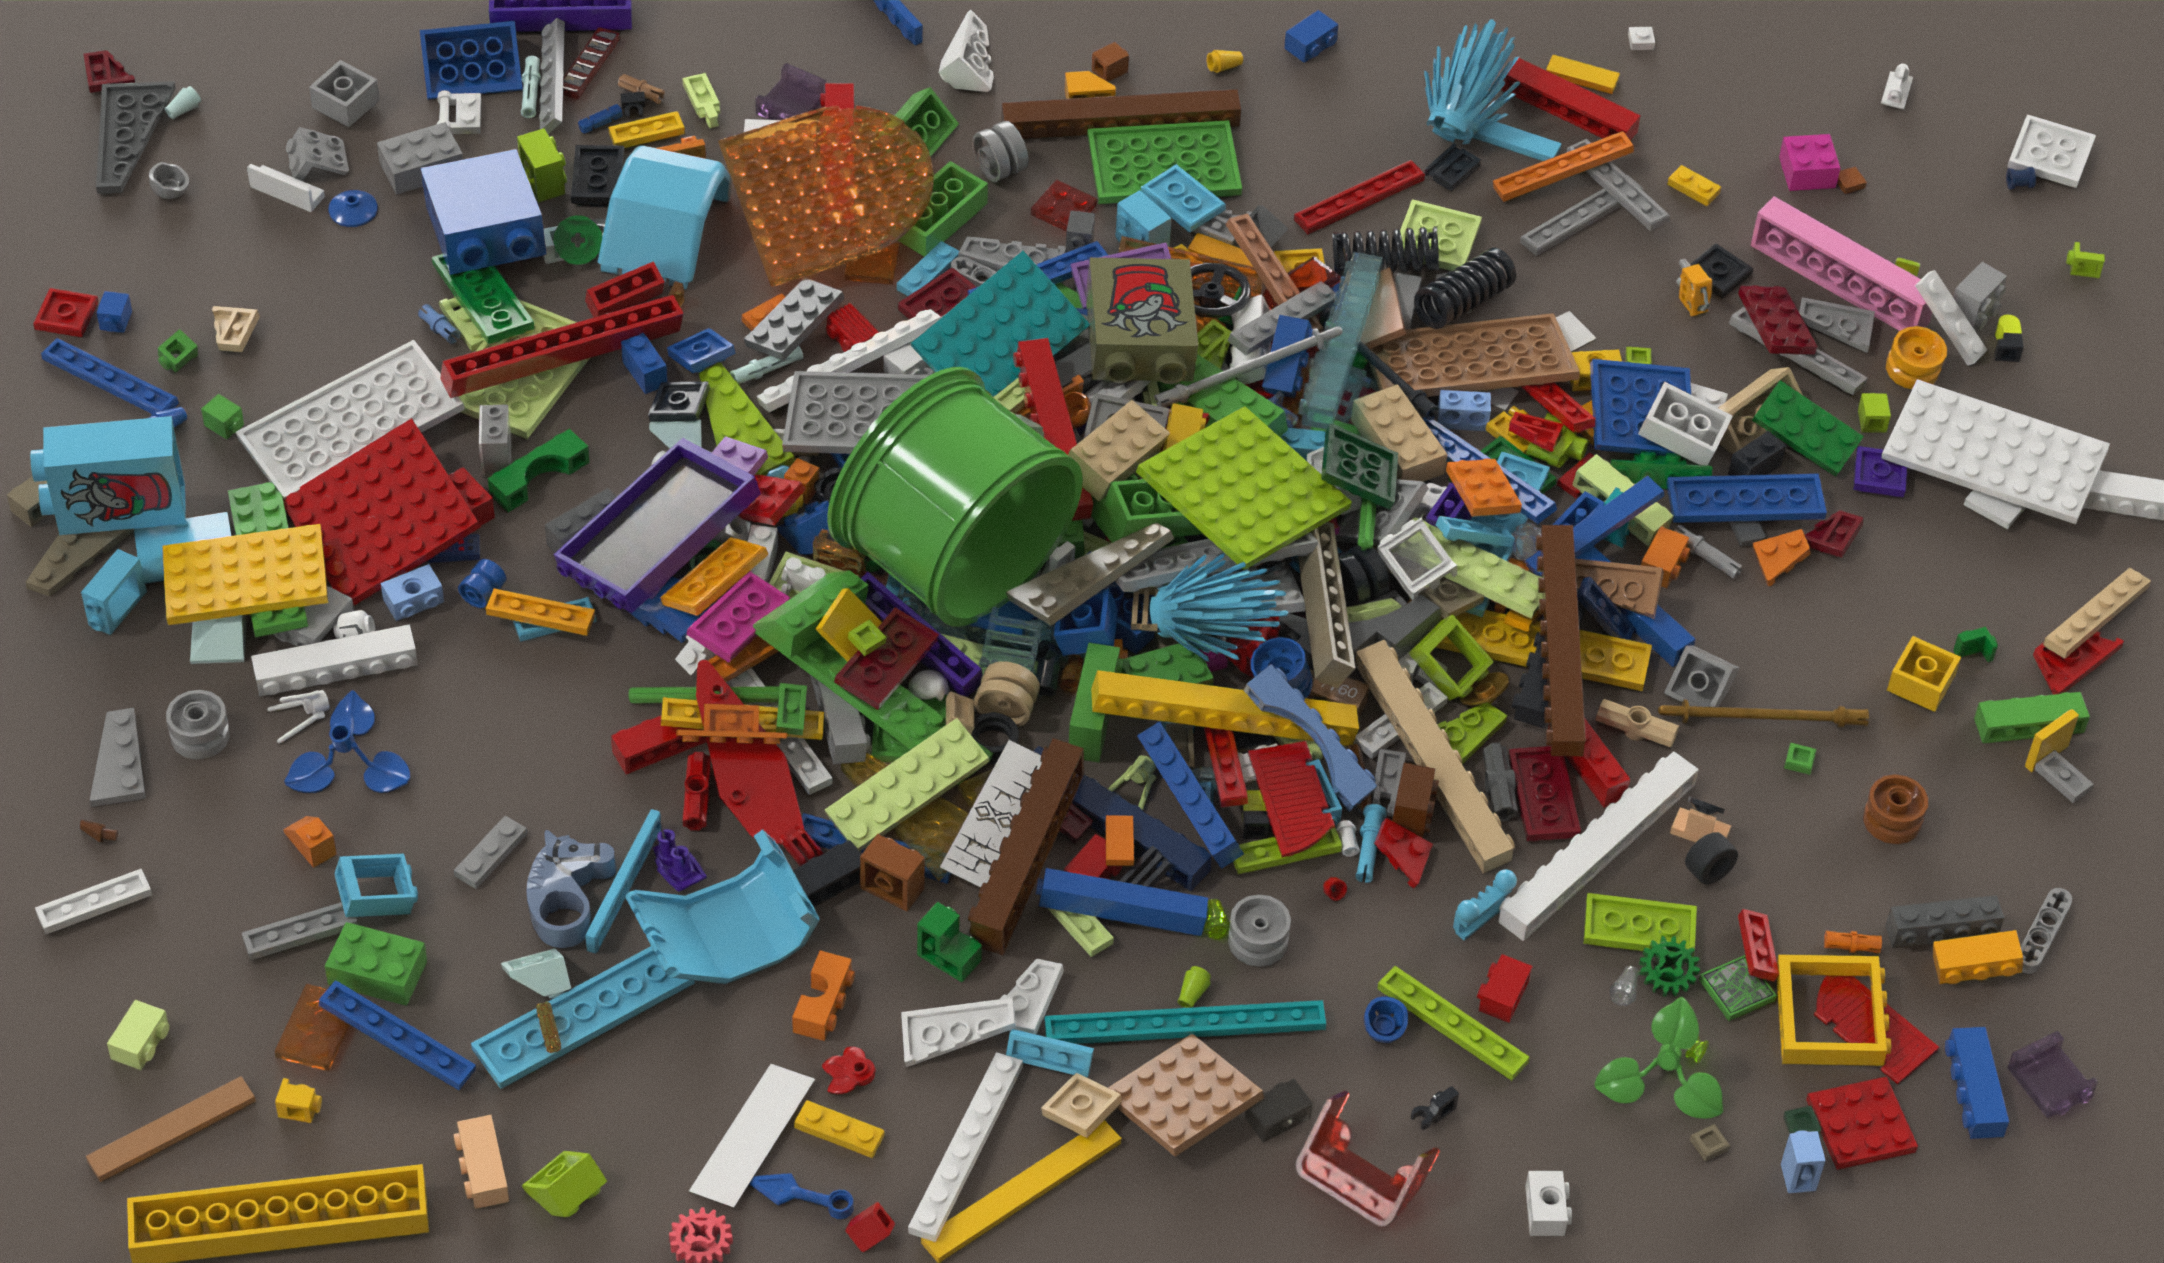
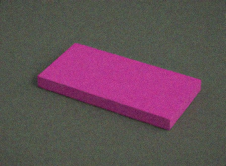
(729, 623)

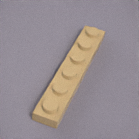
(2096, 613)

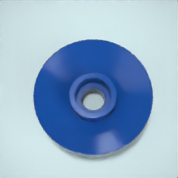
(353, 208)

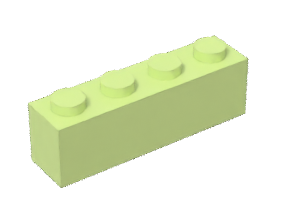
(1601, 479)

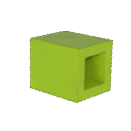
(1874, 413)

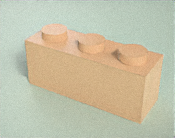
(481, 1162)

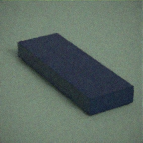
(1604, 610)

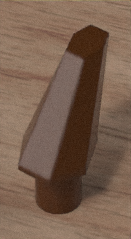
(98, 831)

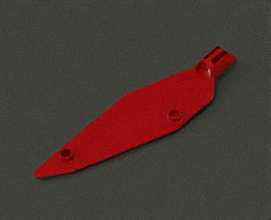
(754, 777)

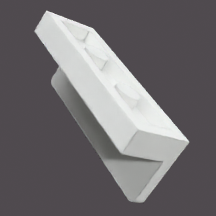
(284, 187)

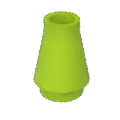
(1194, 985)

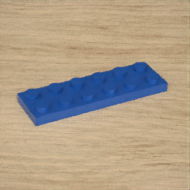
(1746, 498)

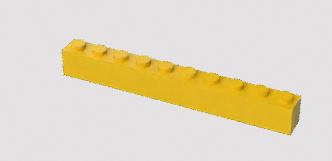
(1209, 707)

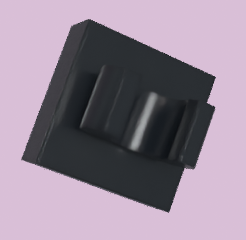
(632, 100)

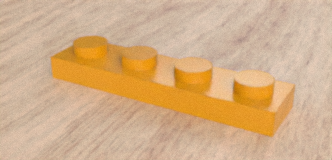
(540, 612)

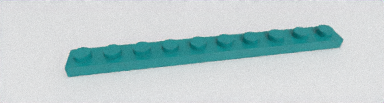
(1186, 1021)

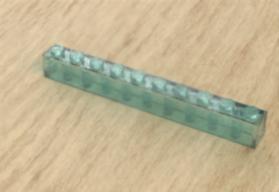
(1337, 357)

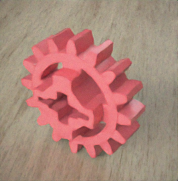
(700, 1237)

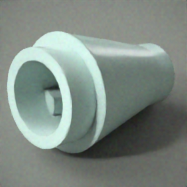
(184, 101)

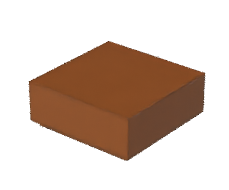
(1851, 180)

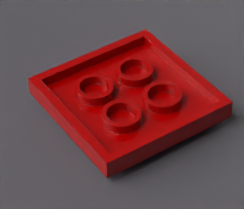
(1862, 1123)

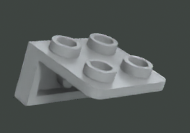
(316, 150)

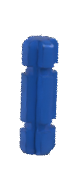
(600, 118)

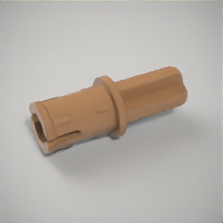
(634, 85)

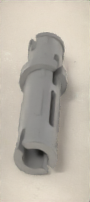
(1710, 554)

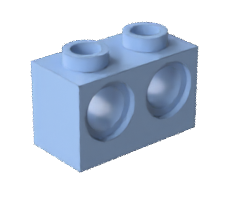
(1464, 410)

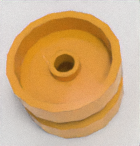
(1916, 355)

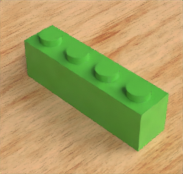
(2026, 716)

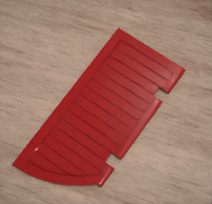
(1291, 796)
(1850, 1008)

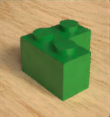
(944, 945)

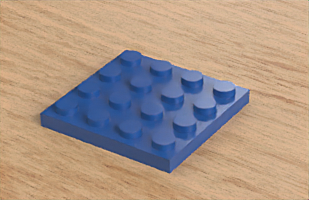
(1623, 399)

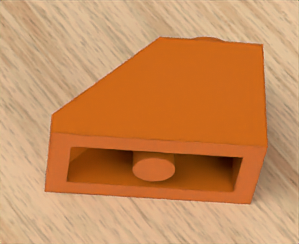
(312, 839)

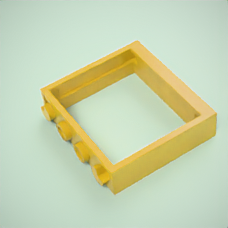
(1832, 1053)

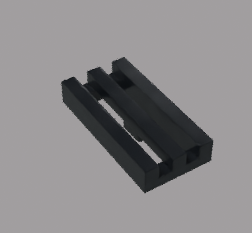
(1145, 865)

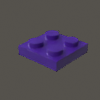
(1878, 475)

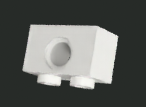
(1542, 1217)

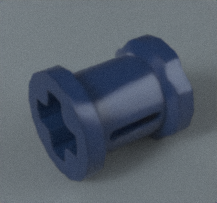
(2018, 178)

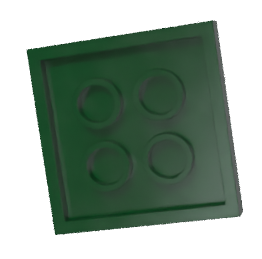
(1359, 466)

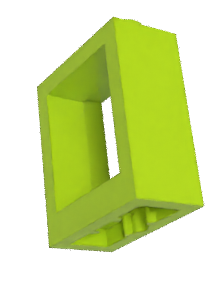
(1468, 647)

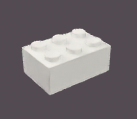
(1685, 424)

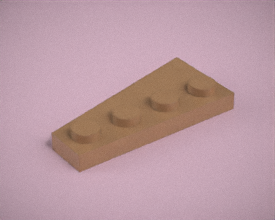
(1625, 584)

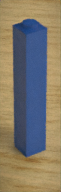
(1663, 632)
(1122, 901)

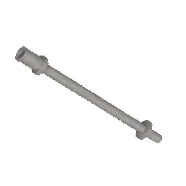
(1182, 392)

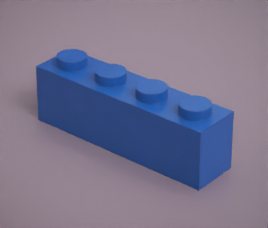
(1977, 1082)

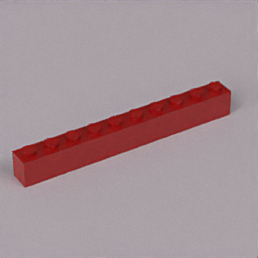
(559, 346)

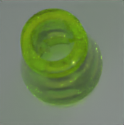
(1216, 920)

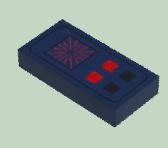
(463, 550)

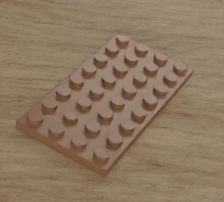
(1479, 355)

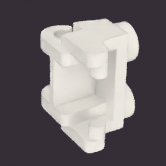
(799, 575)

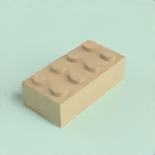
(1394, 423)
(1117, 448)

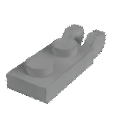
(1388, 777)

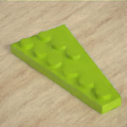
(738, 418)

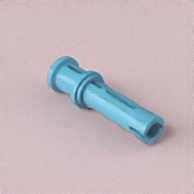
(1374, 817)

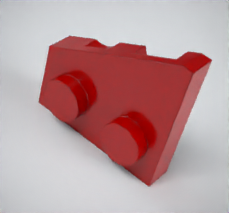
(1536, 430)

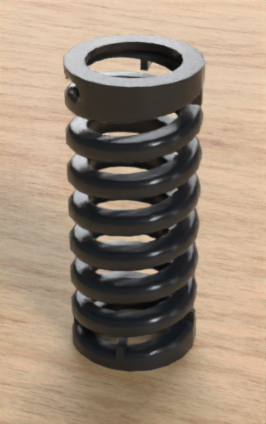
(1391, 256)
(1464, 288)

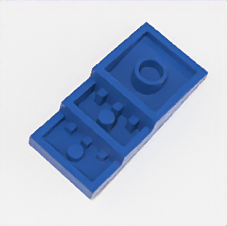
(664, 617)

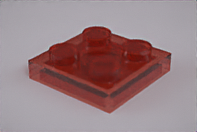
(1058, 202)

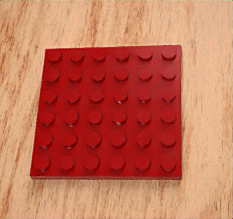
(382, 511)

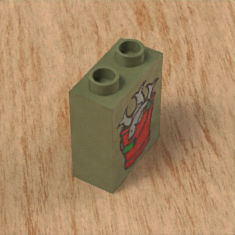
(1141, 320)

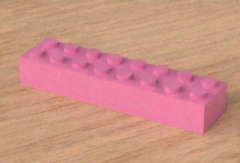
(1839, 265)

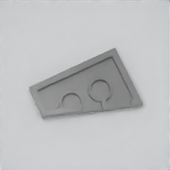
(1839, 321)

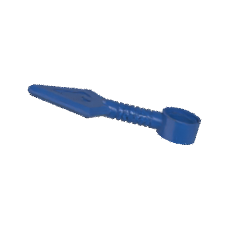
(783, 1188)

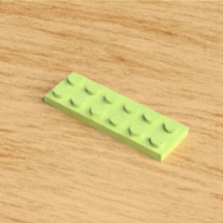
(1491, 575)
(907, 785)

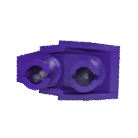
(676, 862)

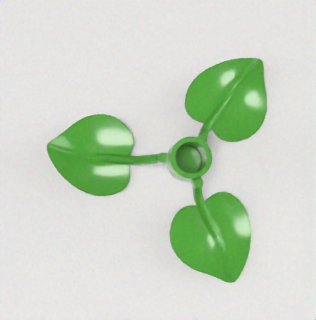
(1677, 1030)

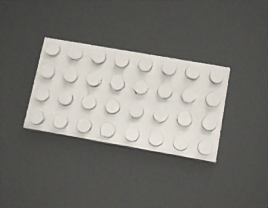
(347, 416)
(1996, 451)

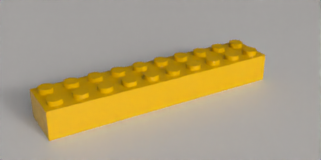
(277, 1215)

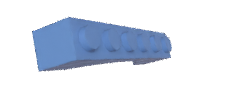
(1276, 696)

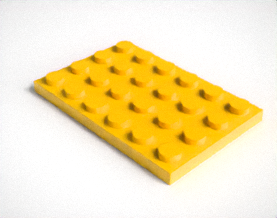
(244, 574)

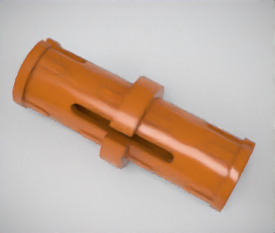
(1853, 942)

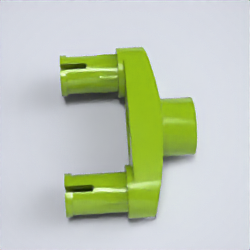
(1568, 446)

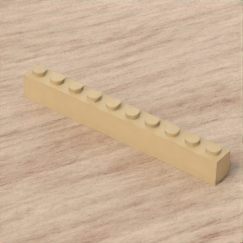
(1431, 748)

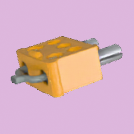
(1694, 288)

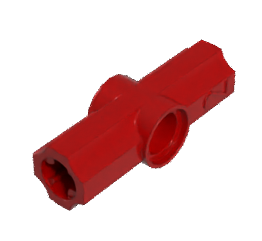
(696, 791)

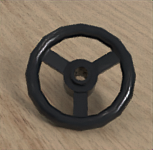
(1211, 294)

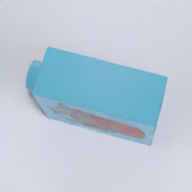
(110, 475)

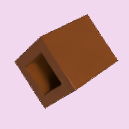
(1110, 62)

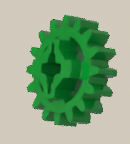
(1675, 975)

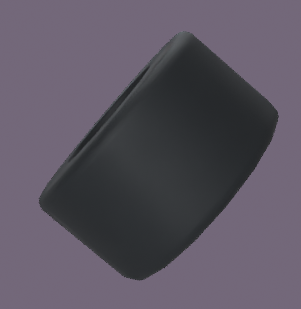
(1711, 858)

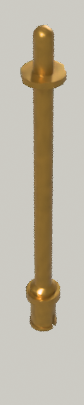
(1839, 716)

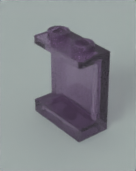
(792, 95)
(2050, 1076)

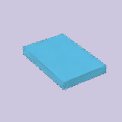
(1183, 198)

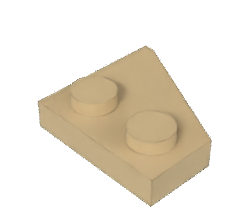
(234, 327)

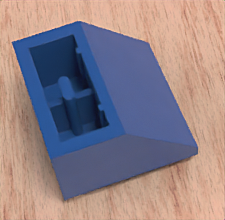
(802, 528)

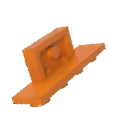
(731, 722)

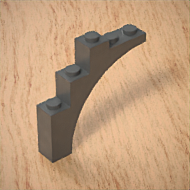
(1399, 628)

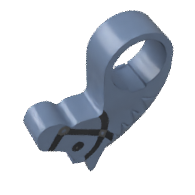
(556, 884)

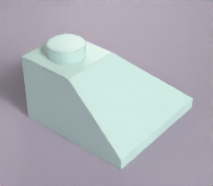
(672, 431)
(219, 640)
(541, 972)

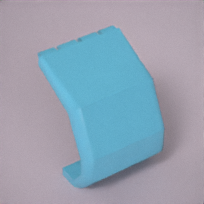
(661, 212)
(729, 925)

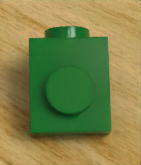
(1976, 641)

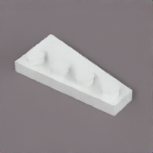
(948, 1028)

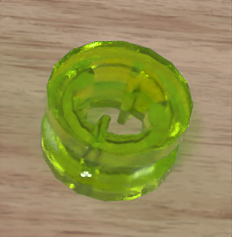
(1698, 1050)

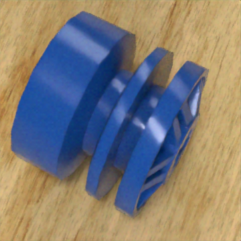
(1286, 656)

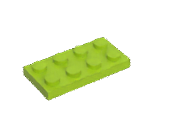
(1636, 922)

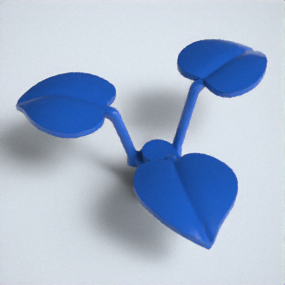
(351, 717)

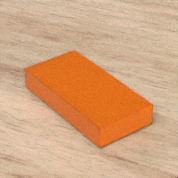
(1119, 840)

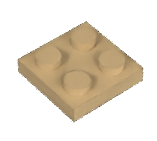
(1081, 1105)

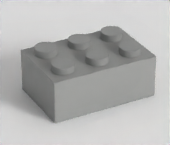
(407, 153)

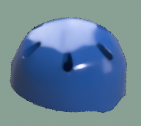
(1384, 1027)

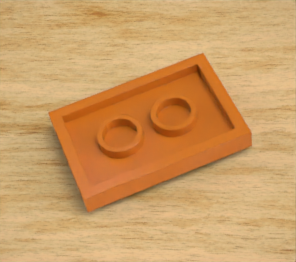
(1483, 487)

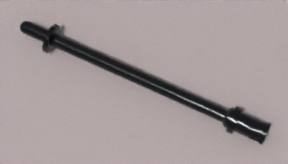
(1417, 397)

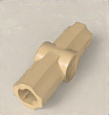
(1637, 723)

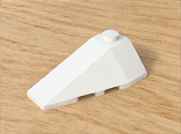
(966, 57)

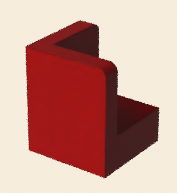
(870, 1227)

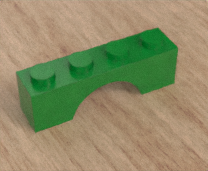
(561, 454)

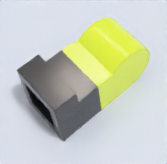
(2010, 340)
(1255, 815)

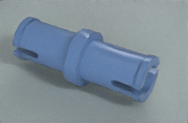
(439, 323)

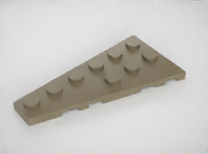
(68, 556)
(1072, 584)

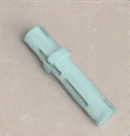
(531, 80)
(756, 369)

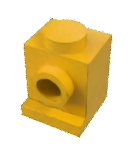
(297, 1102)

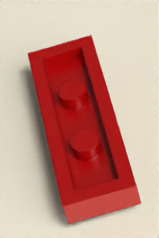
(1758, 945)

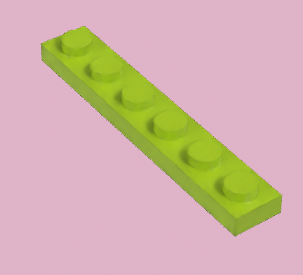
(1453, 1023)

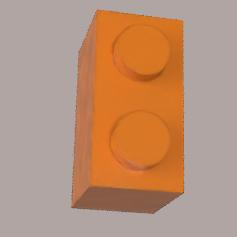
(1667, 552)

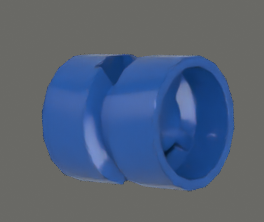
(480, 583)

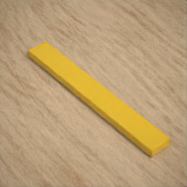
(1021, 1191)

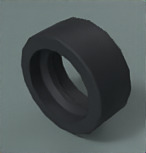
(997, 722)

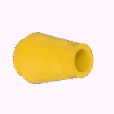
(1223, 60)

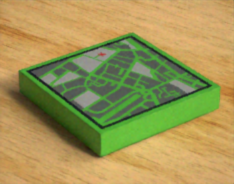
(1735, 989)

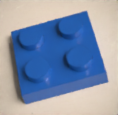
(701, 350)

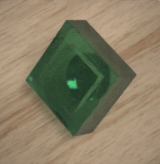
(1801, 1120)

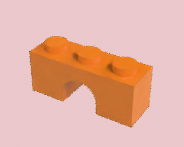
(817, 1015)

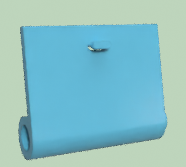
(151, 539)

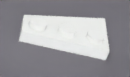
(1034, 993)

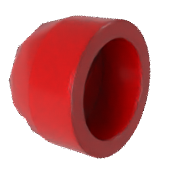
(1338, 884)

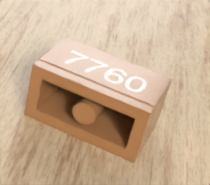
(1349, 692)

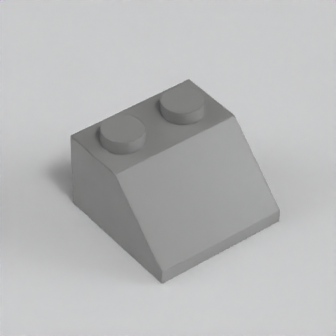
(1701, 678)

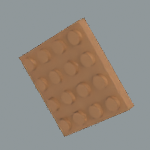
(1185, 1094)

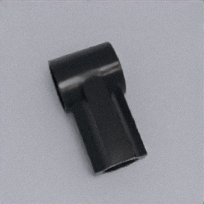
(1049, 666)

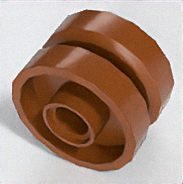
(1895, 809)

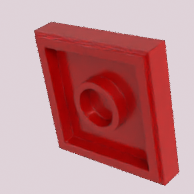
(65, 312)

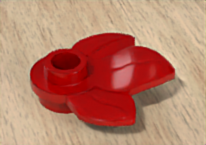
(847, 1070)

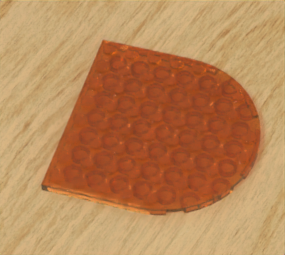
(828, 187)

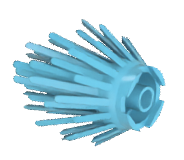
(1465, 84)
(1189, 609)

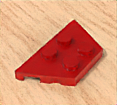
(2064, 673)

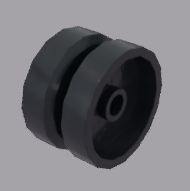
(1363, 575)

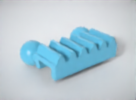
(1476, 912)

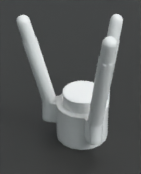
(313, 702)

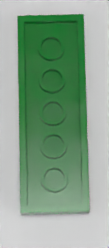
(487, 301)

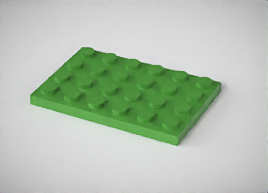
(1135, 155)

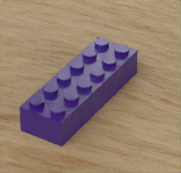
(577, 14)

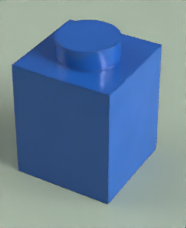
(114, 311)

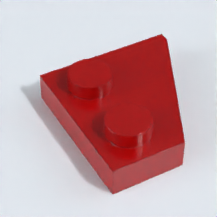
(1403, 850)

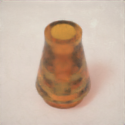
(1071, 674)

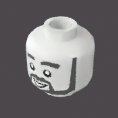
(353, 624)

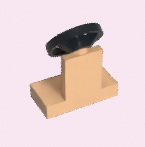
(1698, 822)

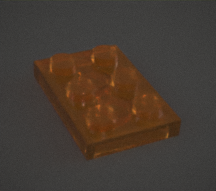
(312, 1032)

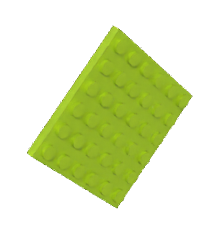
(1243, 487)

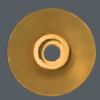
(1487, 689)

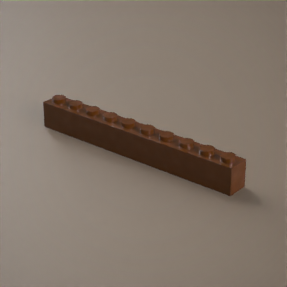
(1078, 115)
(1561, 642)

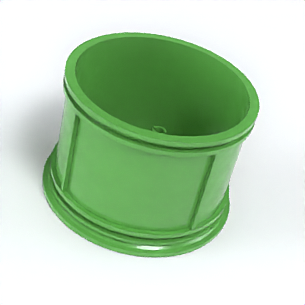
(954, 496)

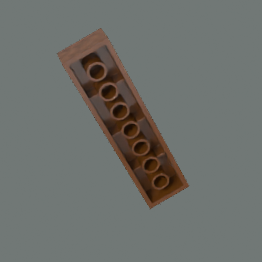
(1027, 846)

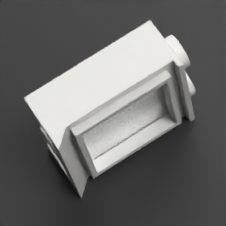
(1416, 558)

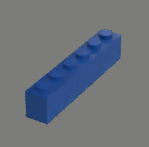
(1190, 795)

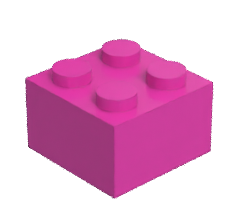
(1809, 162)

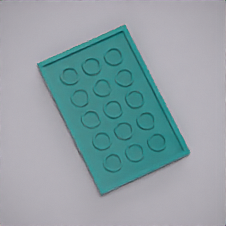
(990, 322)

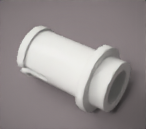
(1346, 833)

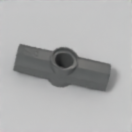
(1500, 781)

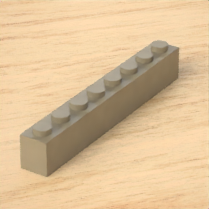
(1326, 609)

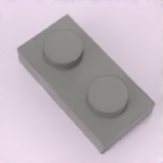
(2064, 776)

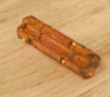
(548, 1027)

